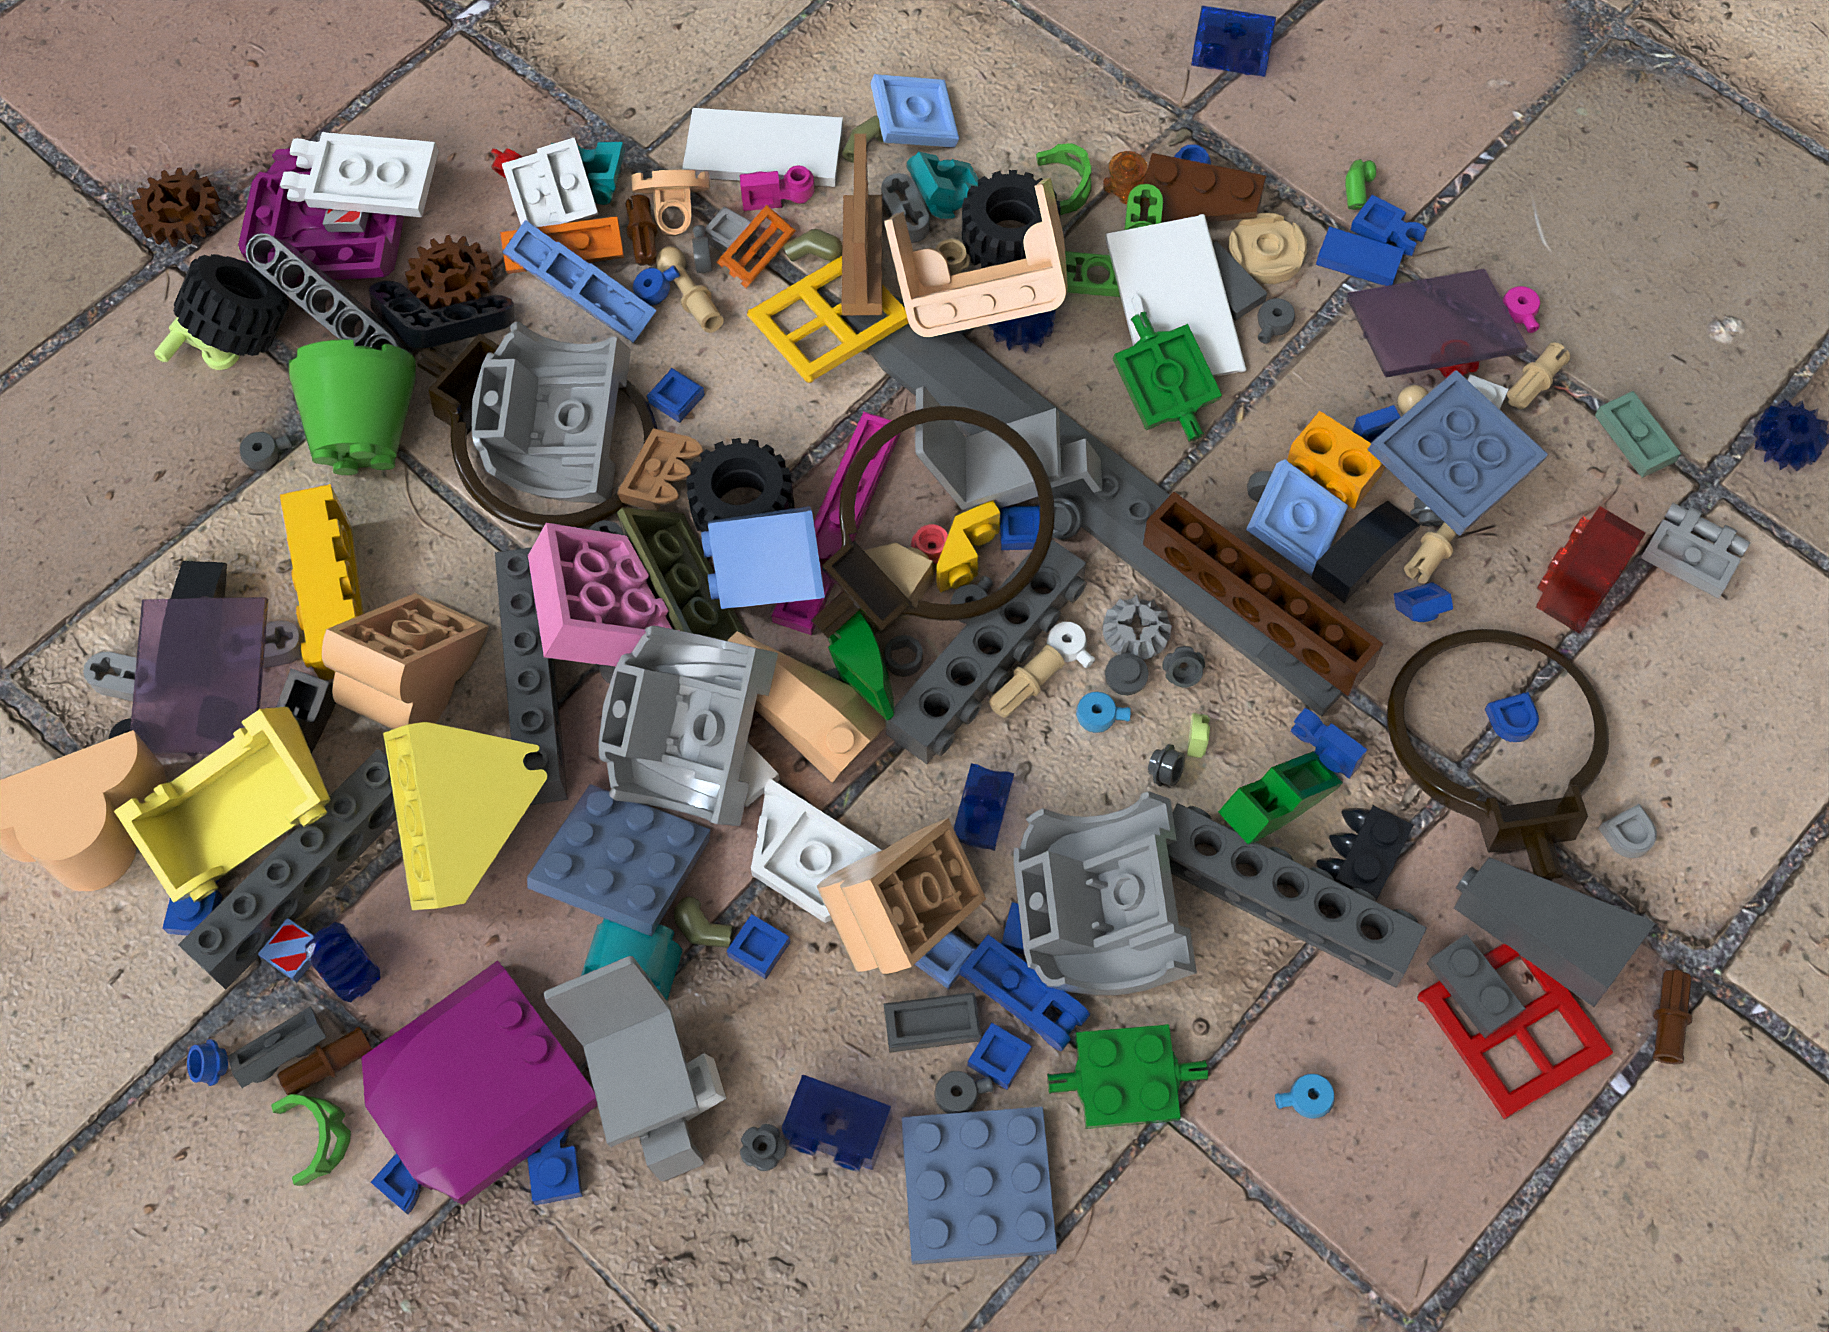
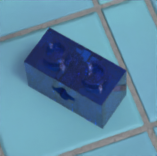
(1233, 41)
(822, 1104)

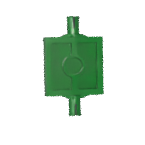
(1167, 376)
(1127, 1076)

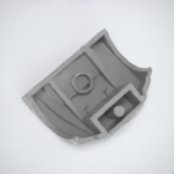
(549, 414)
(683, 722)

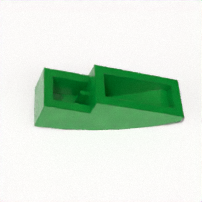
(862, 664)
(1279, 797)

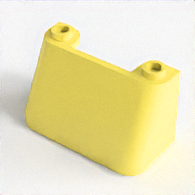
(228, 805)

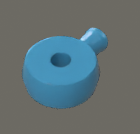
(1108, 712)
(1300, 1100)

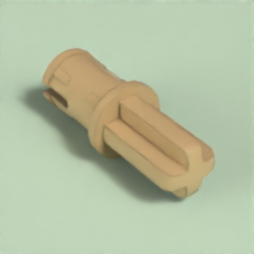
(1537, 376)
(1026, 681)

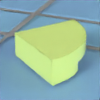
(1198, 735)

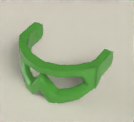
(1059, 154)
(319, 1165)

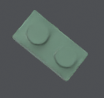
(1637, 434)

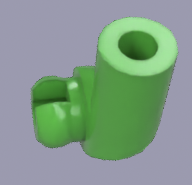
(1355, 182)

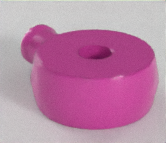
(1523, 306)

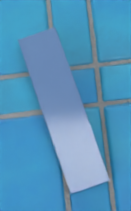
(579, 281)

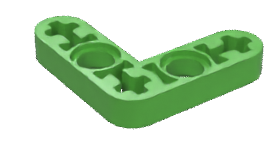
(1090, 260)

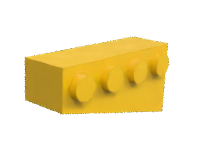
(322, 567)

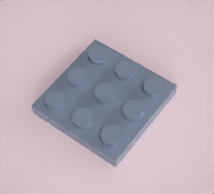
(1457, 452)
(619, 860)
(978, 1185)

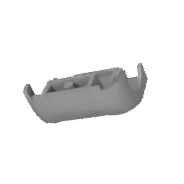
(1102, 900)

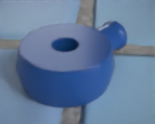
(654, 285)

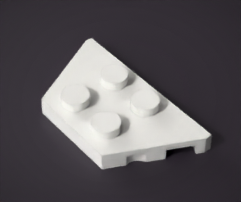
(801, 848)

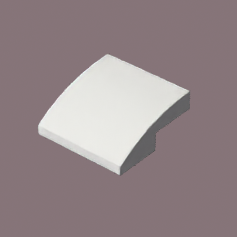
(551, 186)

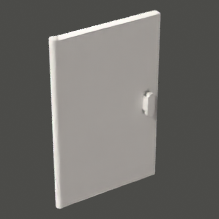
(1178, 282)

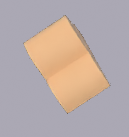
(401, 659)
(67, 809)
(902, 898)

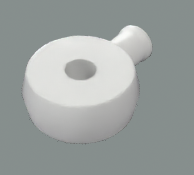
(1076, 648)

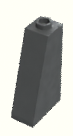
(1553, 926)

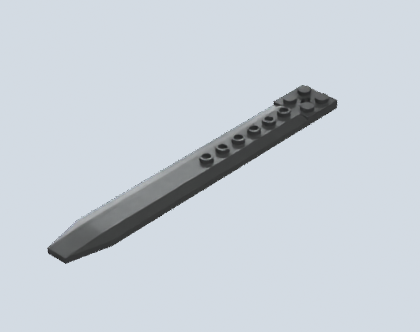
(1117, 516)

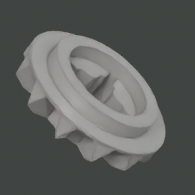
(1122, 637)

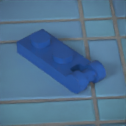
(1022, 992)

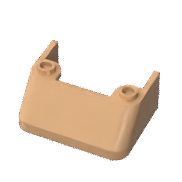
(951, 303)

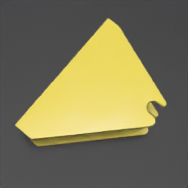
(455, 805)

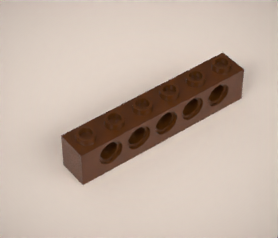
(1262, 593)

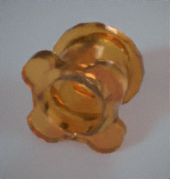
(1126, 172)

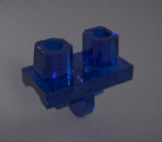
(983, 807)

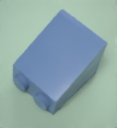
(764, 558)

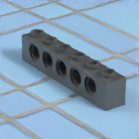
(529, 675)
(930, 735)
(294, 874)
(1297, 916)

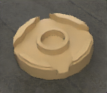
(1268, 248)

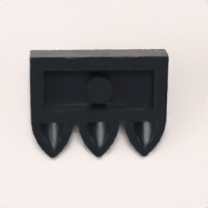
(1370, 853)

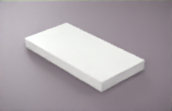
(751, 142)

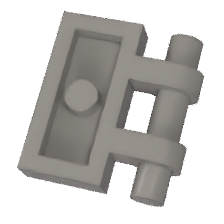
(1691, 557)

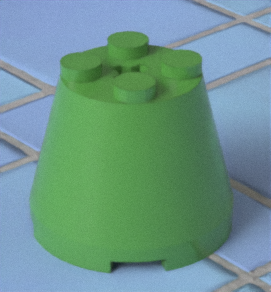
(352, 402)

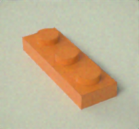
(589, 239)

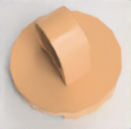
(671, 189)

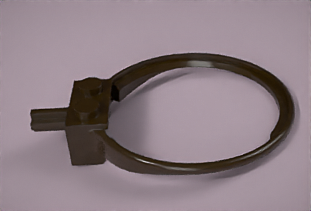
(452, 403)
(869, 588)
(1512, 826)

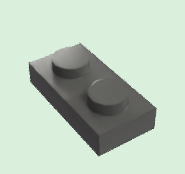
(1475, 986)
(266, 1053)

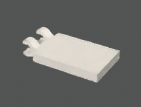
(362, 174)

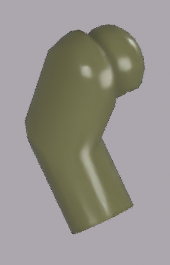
(870, 128)
(814, 242)
(697, 928)

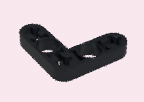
(430, 328)

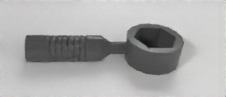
(899, 670)

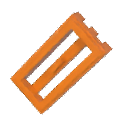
(737, 268)

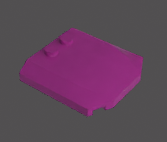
(335, 253)
(473, 1087)

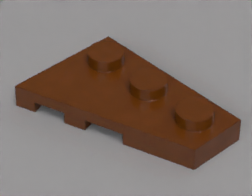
(1202, 188)

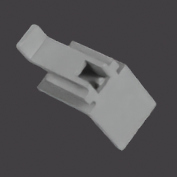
(988, 469)
(633, 1062)

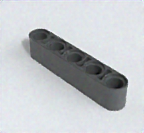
(316, 290)

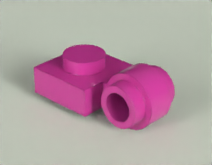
(766, 189)

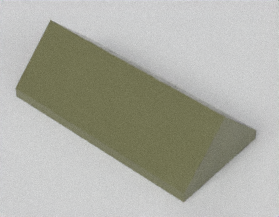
(678, 572)

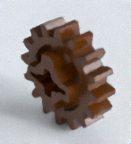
(176, 207)
(449, 273)

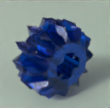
(1025, 330)
(1791, 435)
(342, 962)

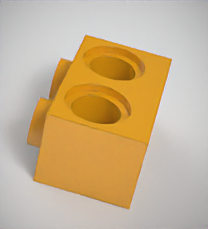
(1342, 452)

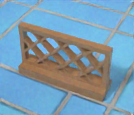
(861, 242)

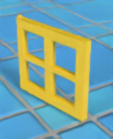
(826, 315)

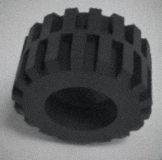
(994, 201)
(230, 305)
(733, 468)

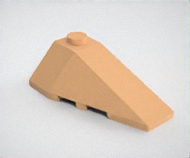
(816, 713)

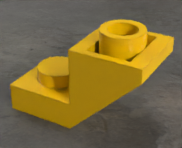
(958, 558)

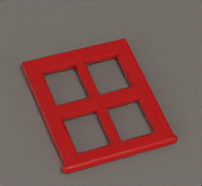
(1473, 1048)

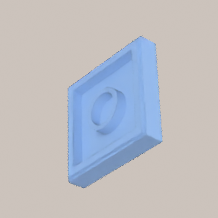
(914, 111)
(1297, 516)

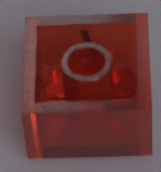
(1587, 568)

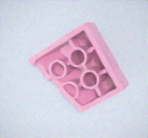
(591, 595)

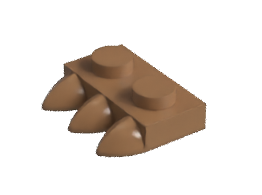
(657, 468)

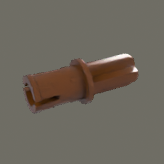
(641, 229)
(1672, 1017)
(324, 1062)

